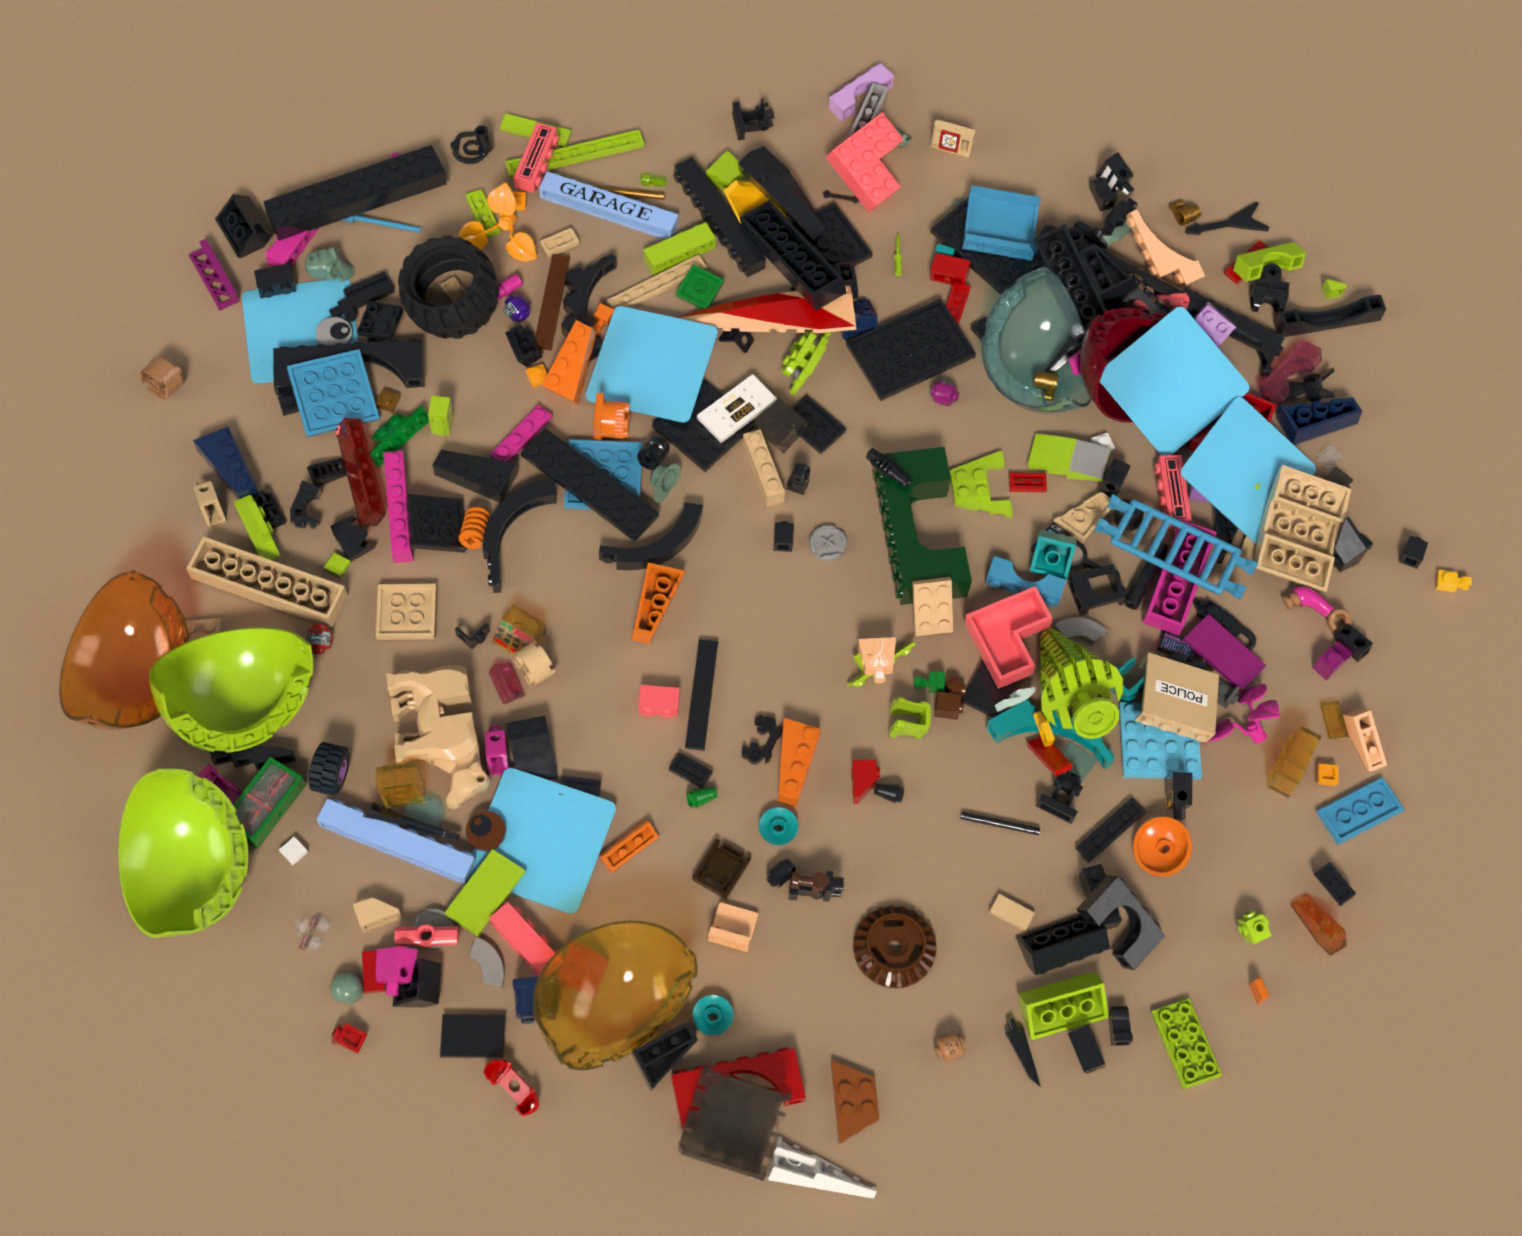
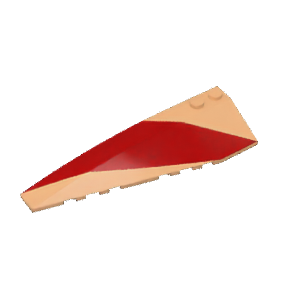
(780, 313)

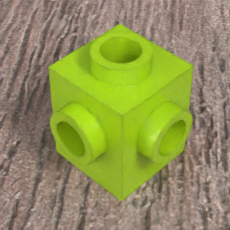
(1254, 926)

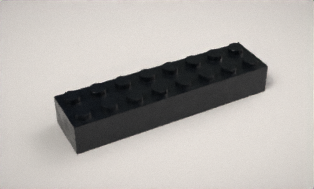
(793, 255)

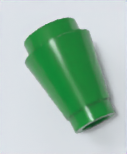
(701, 796)

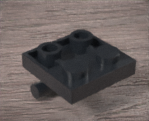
(379, 321)

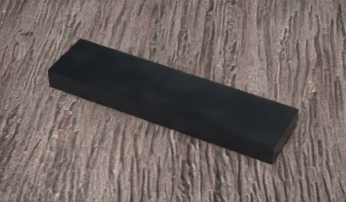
(1110, 830)

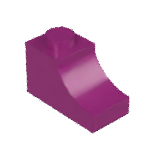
(1332, 660)

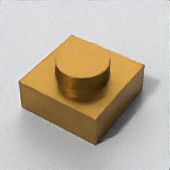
(387, 400)

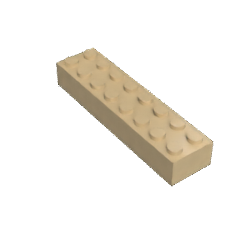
(267, 582)

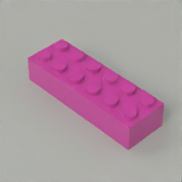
(1174, 594)

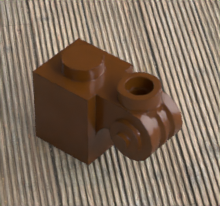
(949, 704)

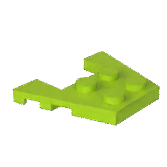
(971, 486)

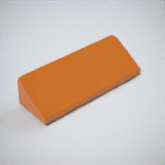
(628, 845)

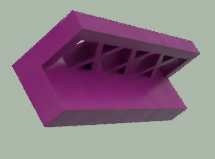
(217, 271)

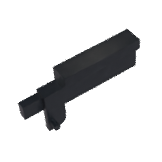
(360, 294)

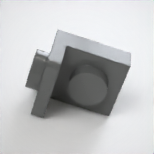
(1227, 694)

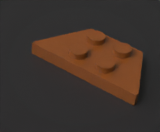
(854, 1100)

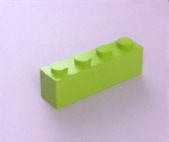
(679, 248)

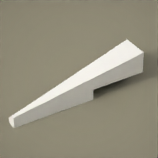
(801, 1169)

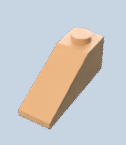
(1365, 738)

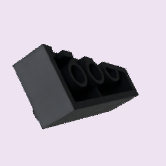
(476, 473)

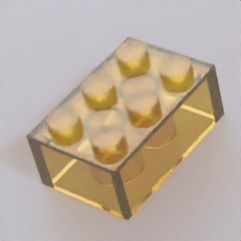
(1293, 760)

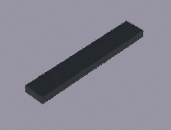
(701, 695)

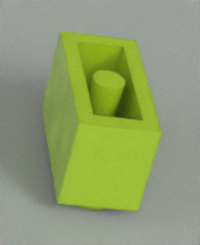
(440, 415)

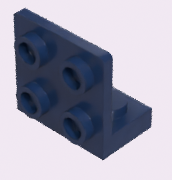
(865, 319)

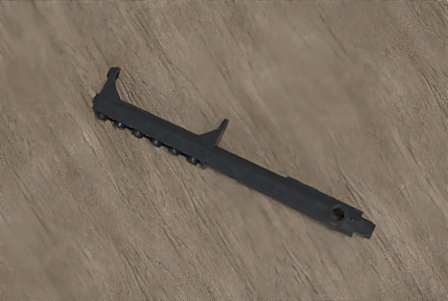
(1247, 332)

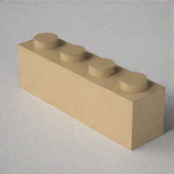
(763, 468)

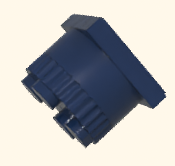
(523, 994)

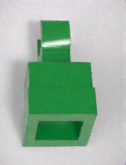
(935, 682)

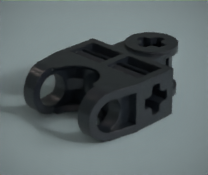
(1269, 290)

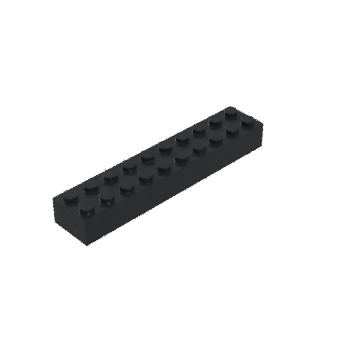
(355, 192)

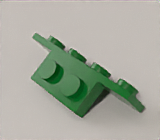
(396, 433)

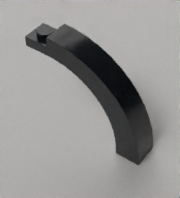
(662, 549)

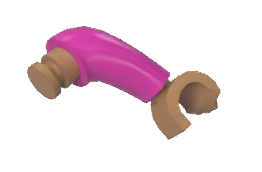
(1308, 597)

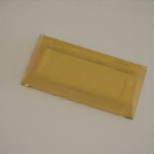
(1334, 719)

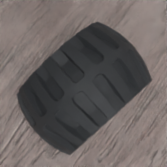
(434, 259)

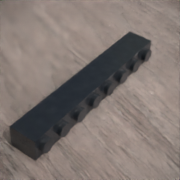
(719, 217)

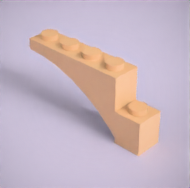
(1161, 258)

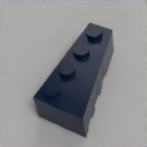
(1317, 419)
(226, 460)

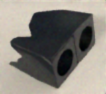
(351, 538)

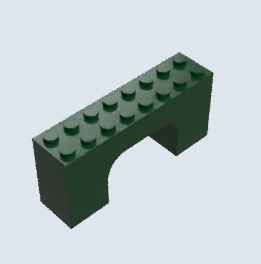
(909, 557)

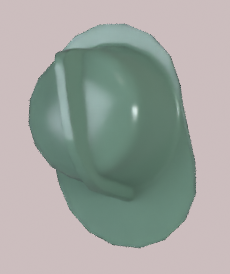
(664, 479)

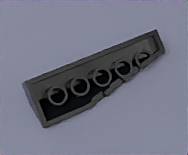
(781, 189)

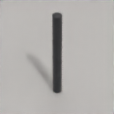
(1000, 823)

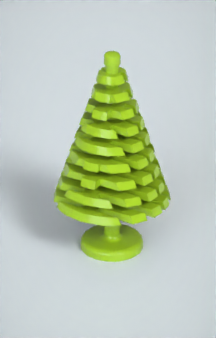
(1073, 679)

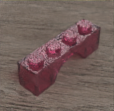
(1302, 359)

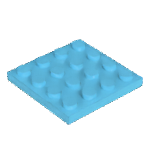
(1154, 752)

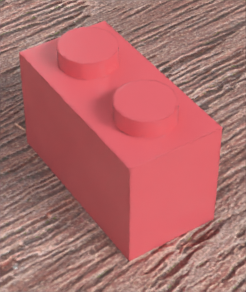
(659, 701)

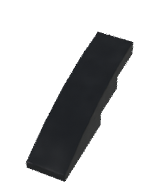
(255, 755)

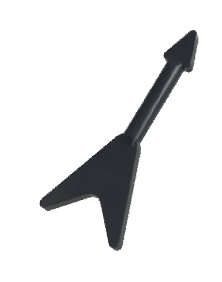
(1241, 220)
(389, 815)

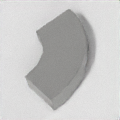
(1081, 628)
(489, 961)

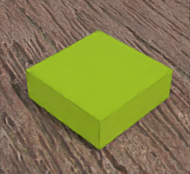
(337, 565)

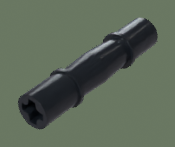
(1143, 580)

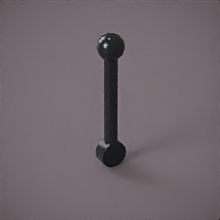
(826, 194)

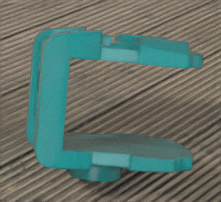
(1129, 695)

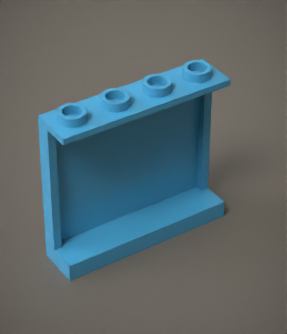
(1000, 222)

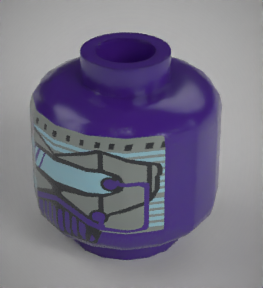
(517, 308)

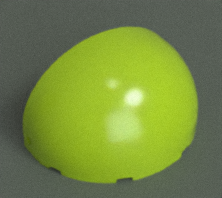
(232, 686)
(180, 853)

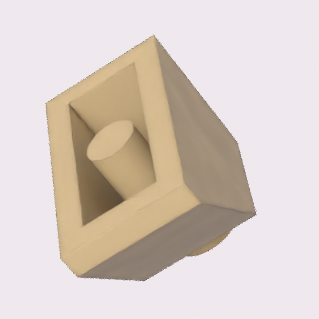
(374, 913)

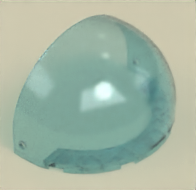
(1025, 335)

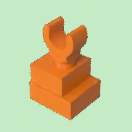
(602, 317)

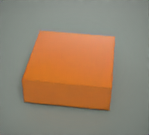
(1259, 990)

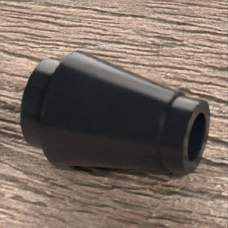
(890, 792)

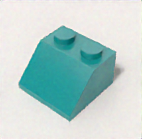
(1053, 554)

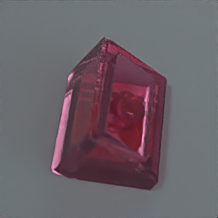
(506, 682)

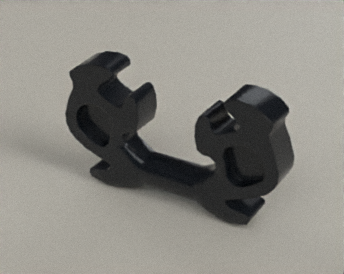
(768, 725)

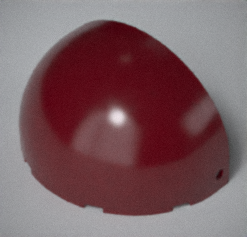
(1102, 343)

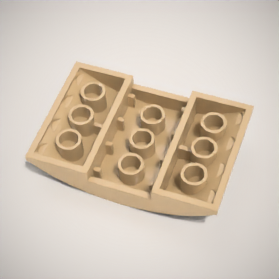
(1301, 528)

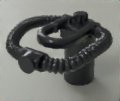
(483, 140)

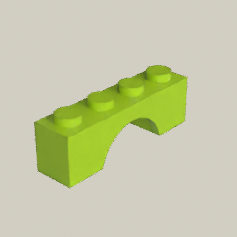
(1286, 256)

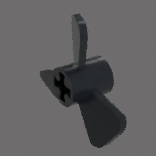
(1312, 387)

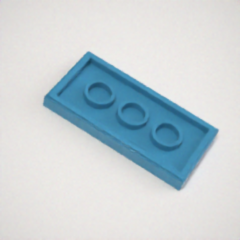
(1360, 810)

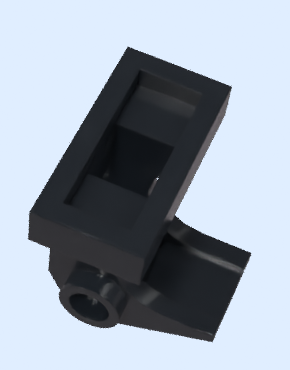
(742, 117)
(305, 495)
(1069, 784)

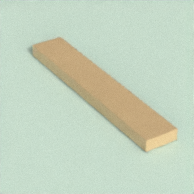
(655, 285)

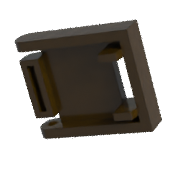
(722, 866)

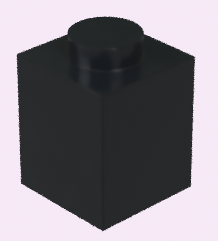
(783, 536)
(1413, 552)

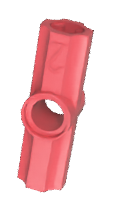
(413, 936)

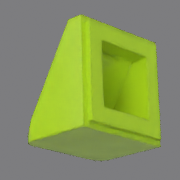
(1333, 289)

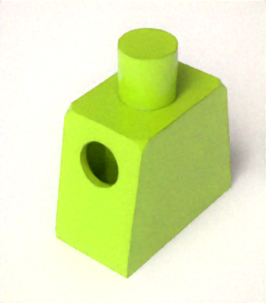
(724, 171)

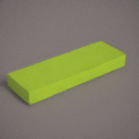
(481, 211)

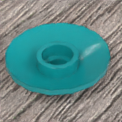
(782, 818)
(712, 1005)

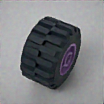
(328, 768)

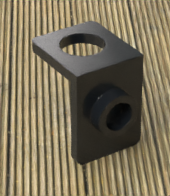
(736, 335)
(478, 637)

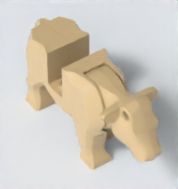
(440, 739)

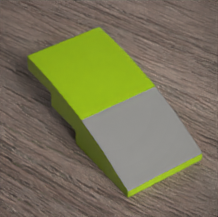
(1069, 457)

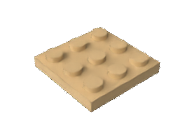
(406, 611)

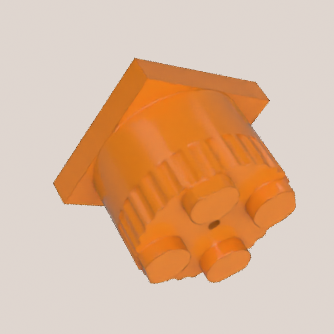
(610, 418)

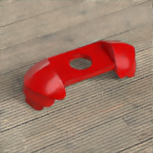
(502, 1072)

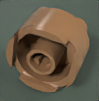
(161, 377)

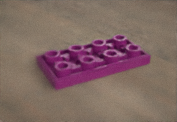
(1224, 652)

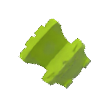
(903, 728)

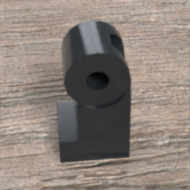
(1102, 194)
(799, 479)
(1353, 641)
(1120, 1026)

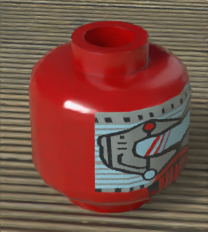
(319, 638)

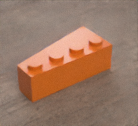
(571, 363)
(657, 592)
(797, 753)

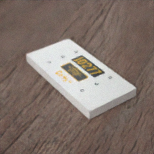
(736, 408)

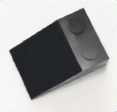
(532, 747)

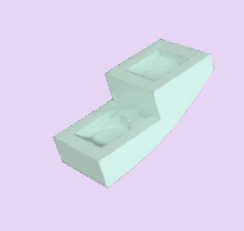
(1015, 698)

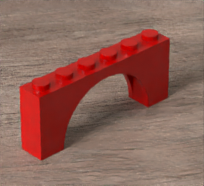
(777, 1068)

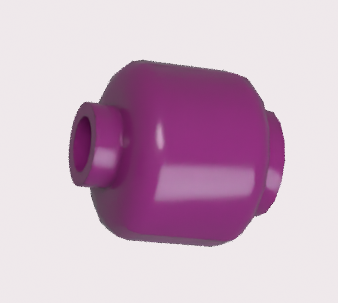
(944, 393)

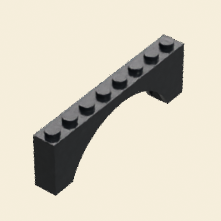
(399, 357)

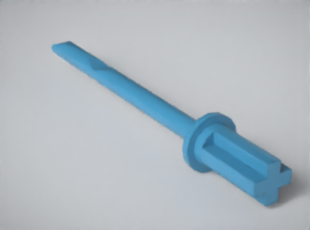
(383, 223)

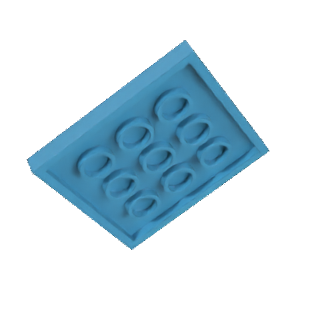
(331, 391)
(615, 459)

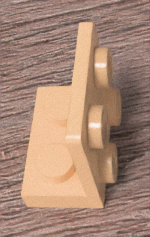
(733, 927)

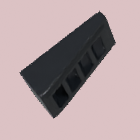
(320, 467)

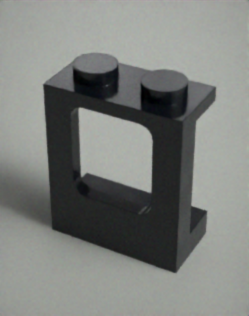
(1083, 593)

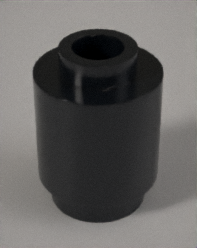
(780, 873)

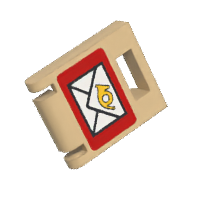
(950, 137)

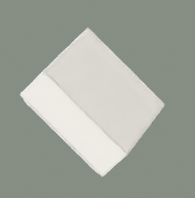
(293, 851)

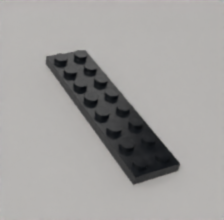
(590, 484)

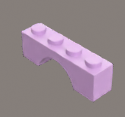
(843, 102)

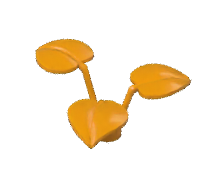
(503, 202)

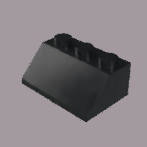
(243, 225)

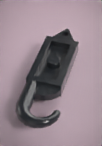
(1225, 619)

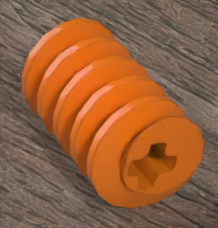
(473, 527)

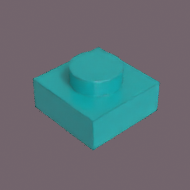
(944, 249)

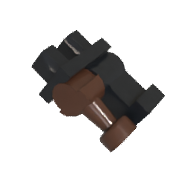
(817, 887)

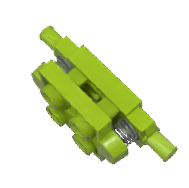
(803, 367)

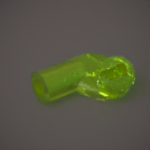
(647, 180)

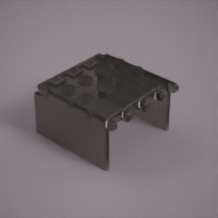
(732, 1122)

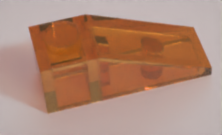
(1320, 924)

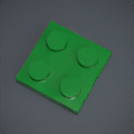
(699, 287)

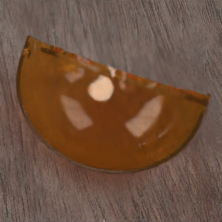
(113, 650)

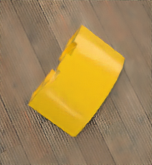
(745, 197)

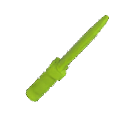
(898, 258)

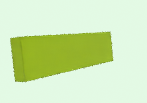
(525, 128)

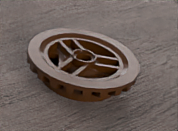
(897, 970)

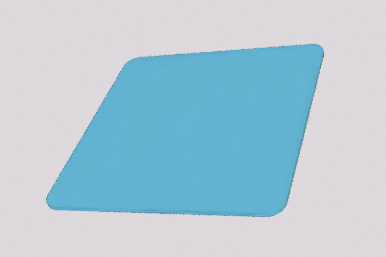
(287, 321)
(652, 363)
(1173, 381)
(1236, 457)
(549, 837)

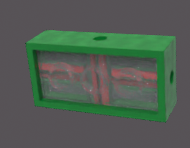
(267, 800)

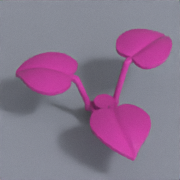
(1265, 710)

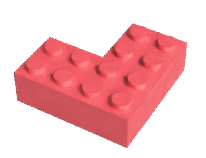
(860, 164)
(999, 632)

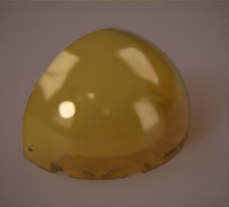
(611, 991)

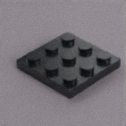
(435, 522)

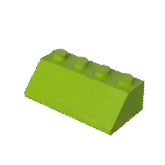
(1063, 1005)

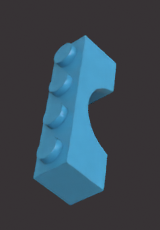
(1003, 576)

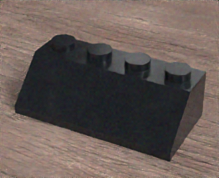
(1062, 943)

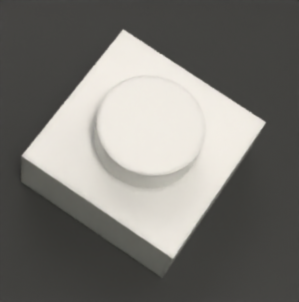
(1103, 440)

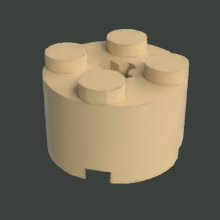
(533, 663)

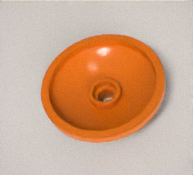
(1150, 844)

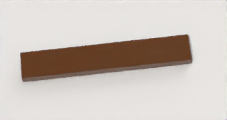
(552, 302)

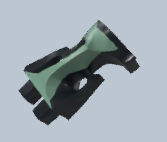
(1114, 227)

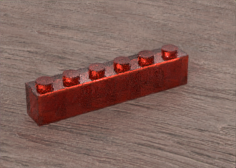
(360, 472)

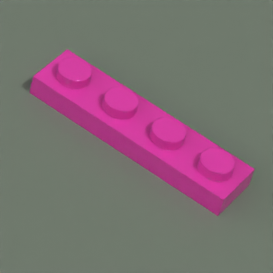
(522, 434)

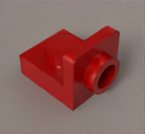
(348, 1037)

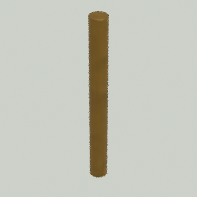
(634, 193)

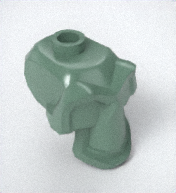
(328, 265)

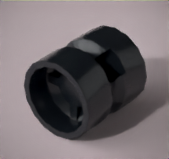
(653, 452)

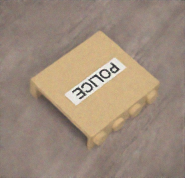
(1179, 698)

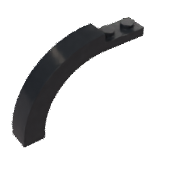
(515, 505)

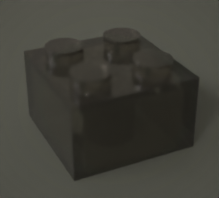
(781, 425)

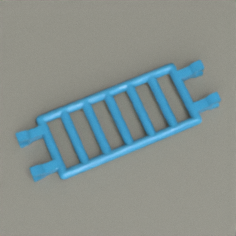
(1128, 509)

